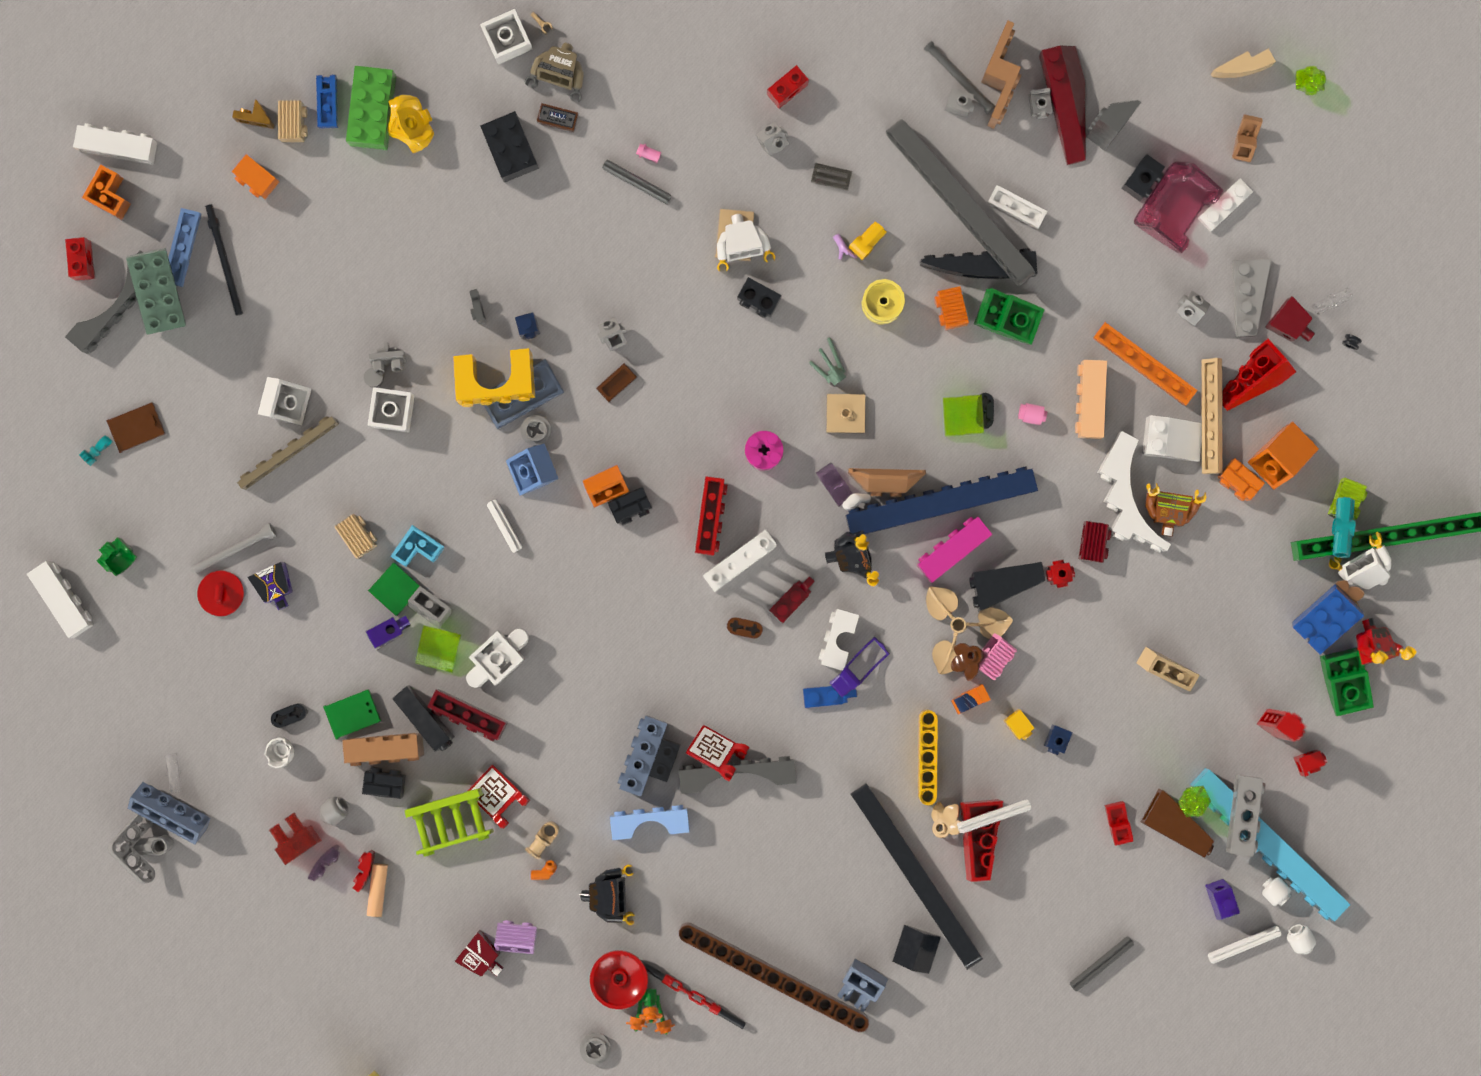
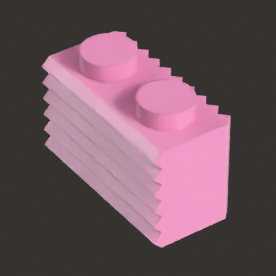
(996, 655)

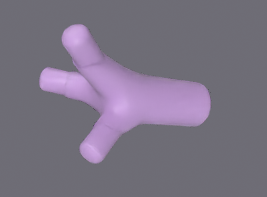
(842, 247)

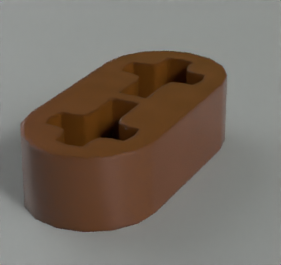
(742, 632)

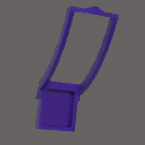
(847, 679)

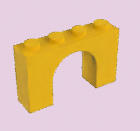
(519, 385)

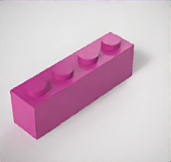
(954, 549)

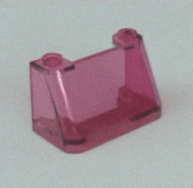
(1177, 204)

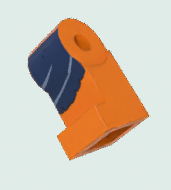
(970, 699)

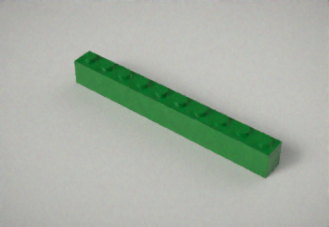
(1392, 535)

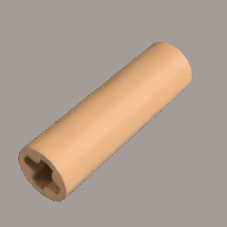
(377, 890)

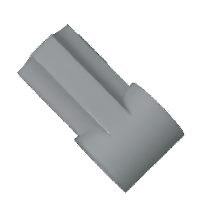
(151, 846)

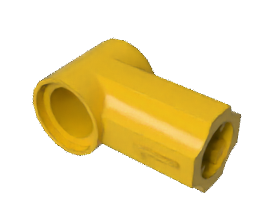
(864, 244)

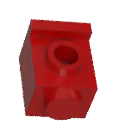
(1310, 762)

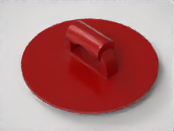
(220, 593)

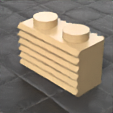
(291, 121)
(356, 535)

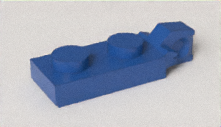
(825, 696)

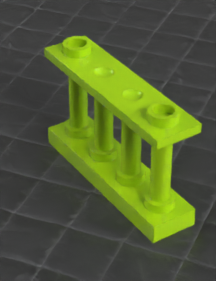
(435, 808)

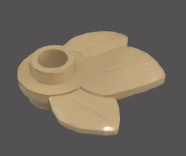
(946, 817)

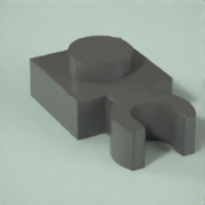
(477, 311)

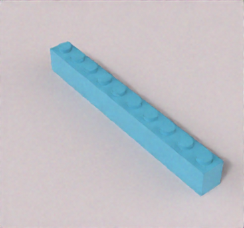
(1277, 852)

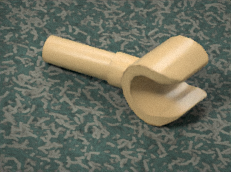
(541, 23)

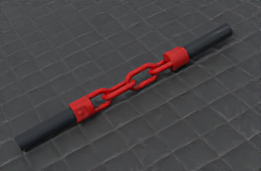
(713, 1008)

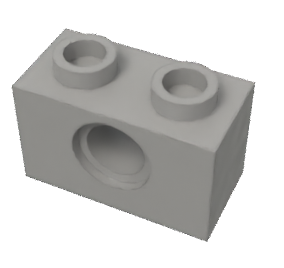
(429, 607)

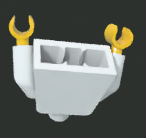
(742, 241)
(1366, 569)

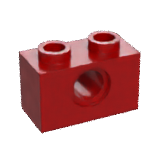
(787, 87)
(79, 259)

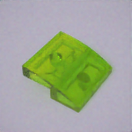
(963, 415)
(438, 649)

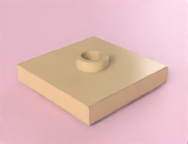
(845, 413)

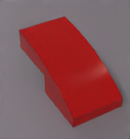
(1119, 823)

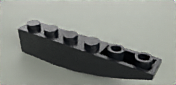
(974, 266)

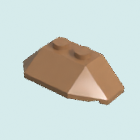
(886, 480)

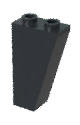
(1003, 583)
(422, 718)

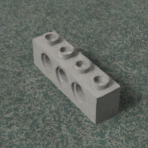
(1239, 806)

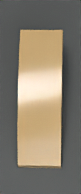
(1245, 65)

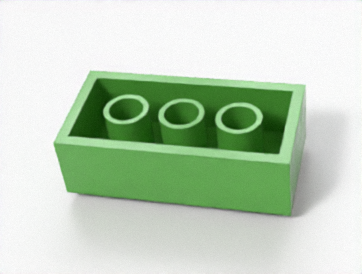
(370, 107)

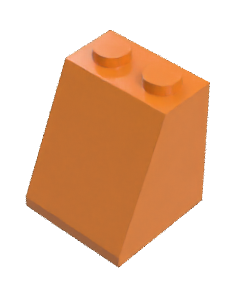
(1283, 455)

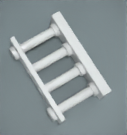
(740, 560)

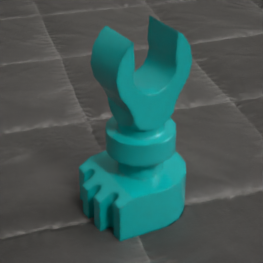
(89, 457)

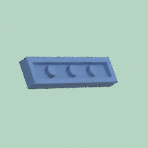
(183, 244)

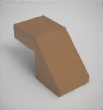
(1246, 138)

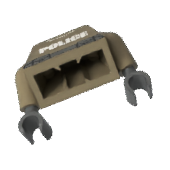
(559, 68)

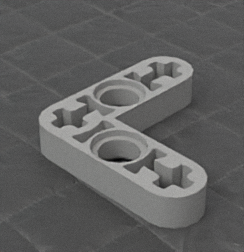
(127, 850)

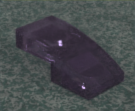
(834, 484)

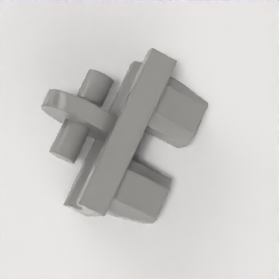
(387, 356)

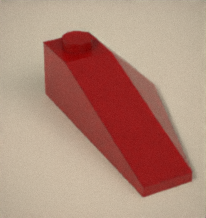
(1261, 373)

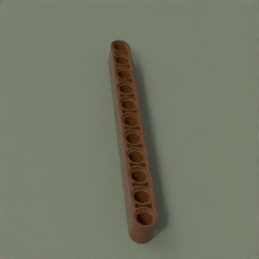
(778, 985)

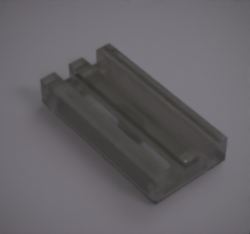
(828, 183)

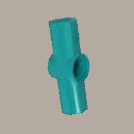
(1343, 527)

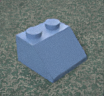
(532, 469)

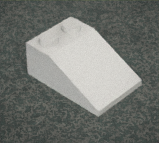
(1172, 438)

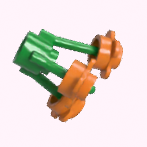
(650, 1013)

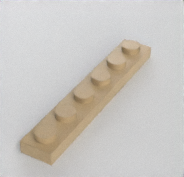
(1212, 416)

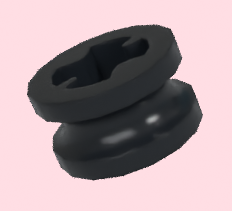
(1351, 341)

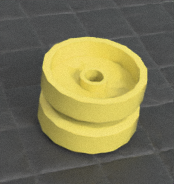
(887, 312)

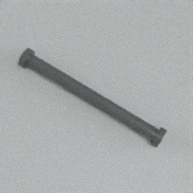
(959, 77)

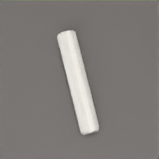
(504, 526)

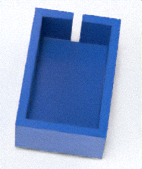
(1328, 619)

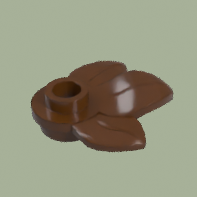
(965, 662)

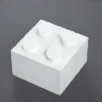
(506, 36)
(391, 410)

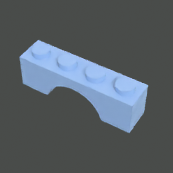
(674, 819)

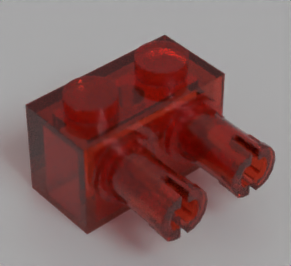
(302, 840)

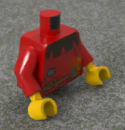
(1377, 645)

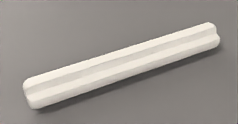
(994, 816)
(1244, 944)

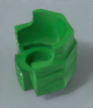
(116, 556)

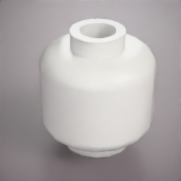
(1276, 891)
(1301, 939)

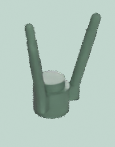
(835, 374)

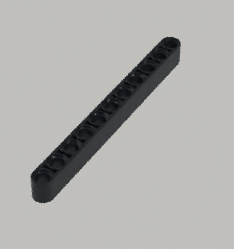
(916, 876)

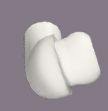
(854, 500)

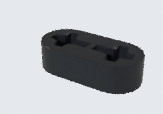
(989, 410)
(287, 711)

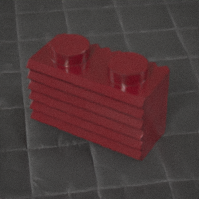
(1094, 542)

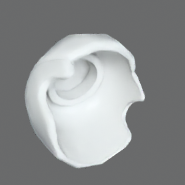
(279, 752)

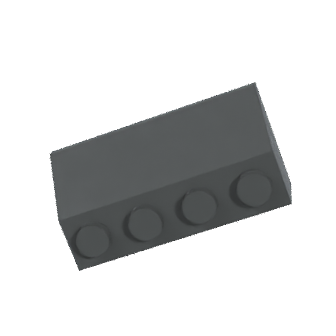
(1110, 122)

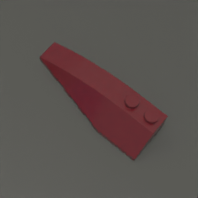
(1067, 94)

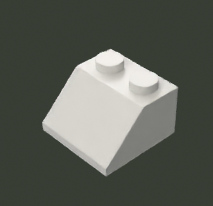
(284, 401)

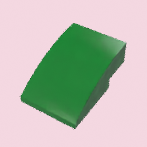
(1009, 316)
(1346, 682)

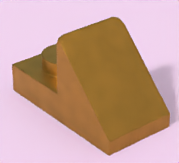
(257, 118)

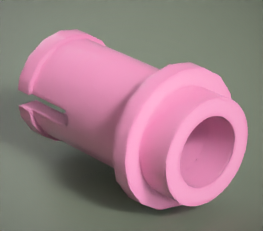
(648, 153)

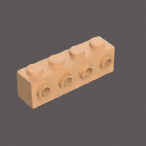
(1091, 399)

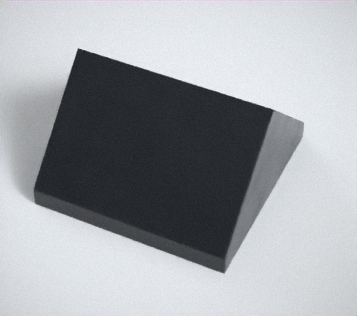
(916, 949)

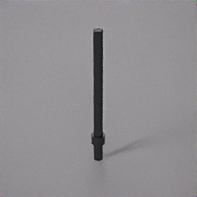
(214, 225)

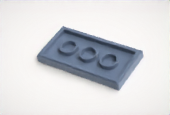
(546, 389)

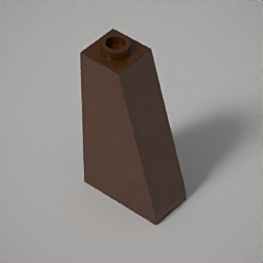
(1169, 820)

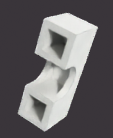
(841, 622)

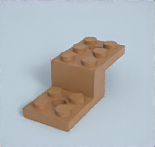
(1002, 75)

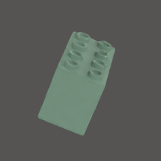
(156, 291)

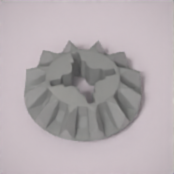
(527, 433)
(604, 1049)

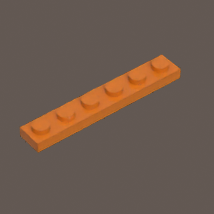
(1145, 364)

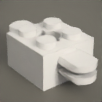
(497, 658)

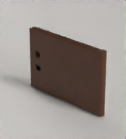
(135, 427)

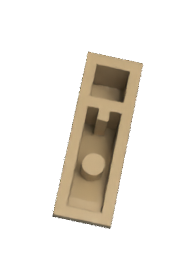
(1167, 669)

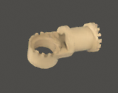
(542, 840)

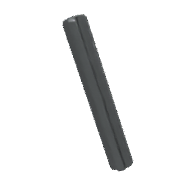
(636, 181)
(1101, 964)

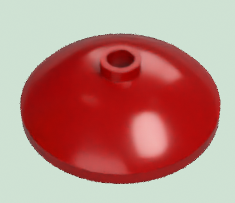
(617, 993)

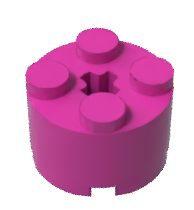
(756, 458)

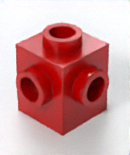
(1053, 573)

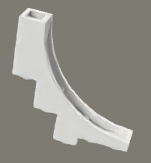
(1129, 521)

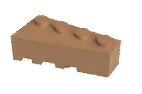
(380, 748)

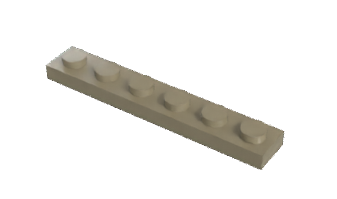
(281, 456)

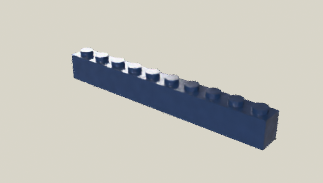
(942, 502)

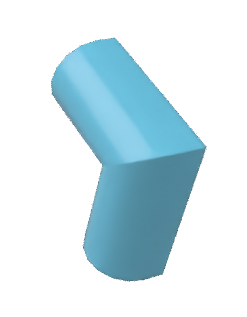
(414, 542)

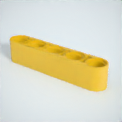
(927, 766)

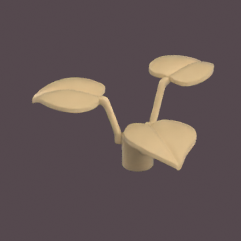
(944, 601)

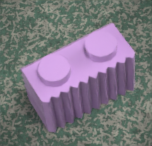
(515, 937)

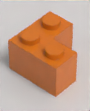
(102, 192)

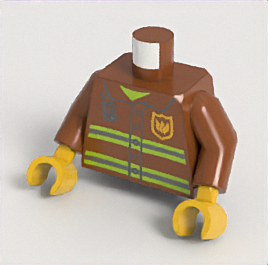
(1171, 508)

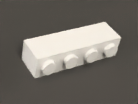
(115, 144)
(60, 599)

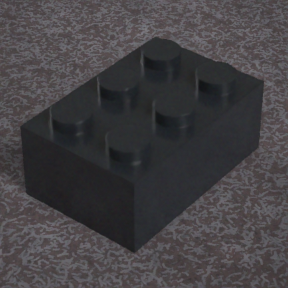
(509, 147)

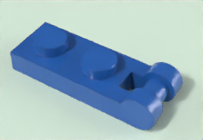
(327, 102)

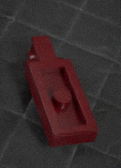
(791, 600)

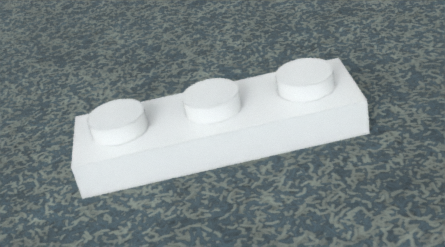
(1226, 204)
(1017, 207)

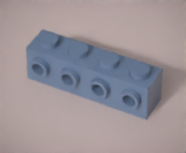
(643, 755)
(168, 813)

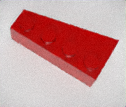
(980, 842)

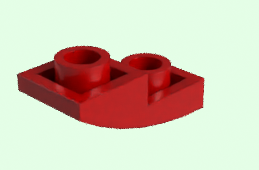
(365, 865)

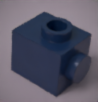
(527, 326)
(1057, 739)

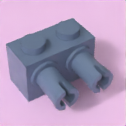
(863, 980)

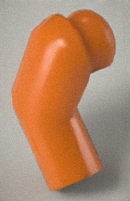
(546, 872)

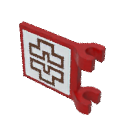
(716, 751)
(497, 795)

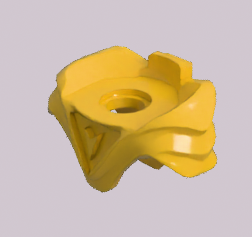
(410, 122)

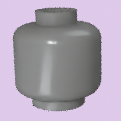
(334, 810)

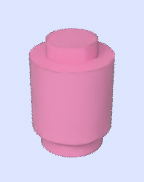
(1032, 413)

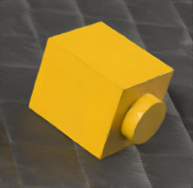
(1019, 725)

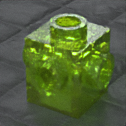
(1310, 80)
(1194, 801)

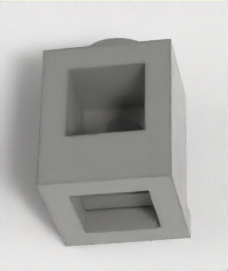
(1038, 111)

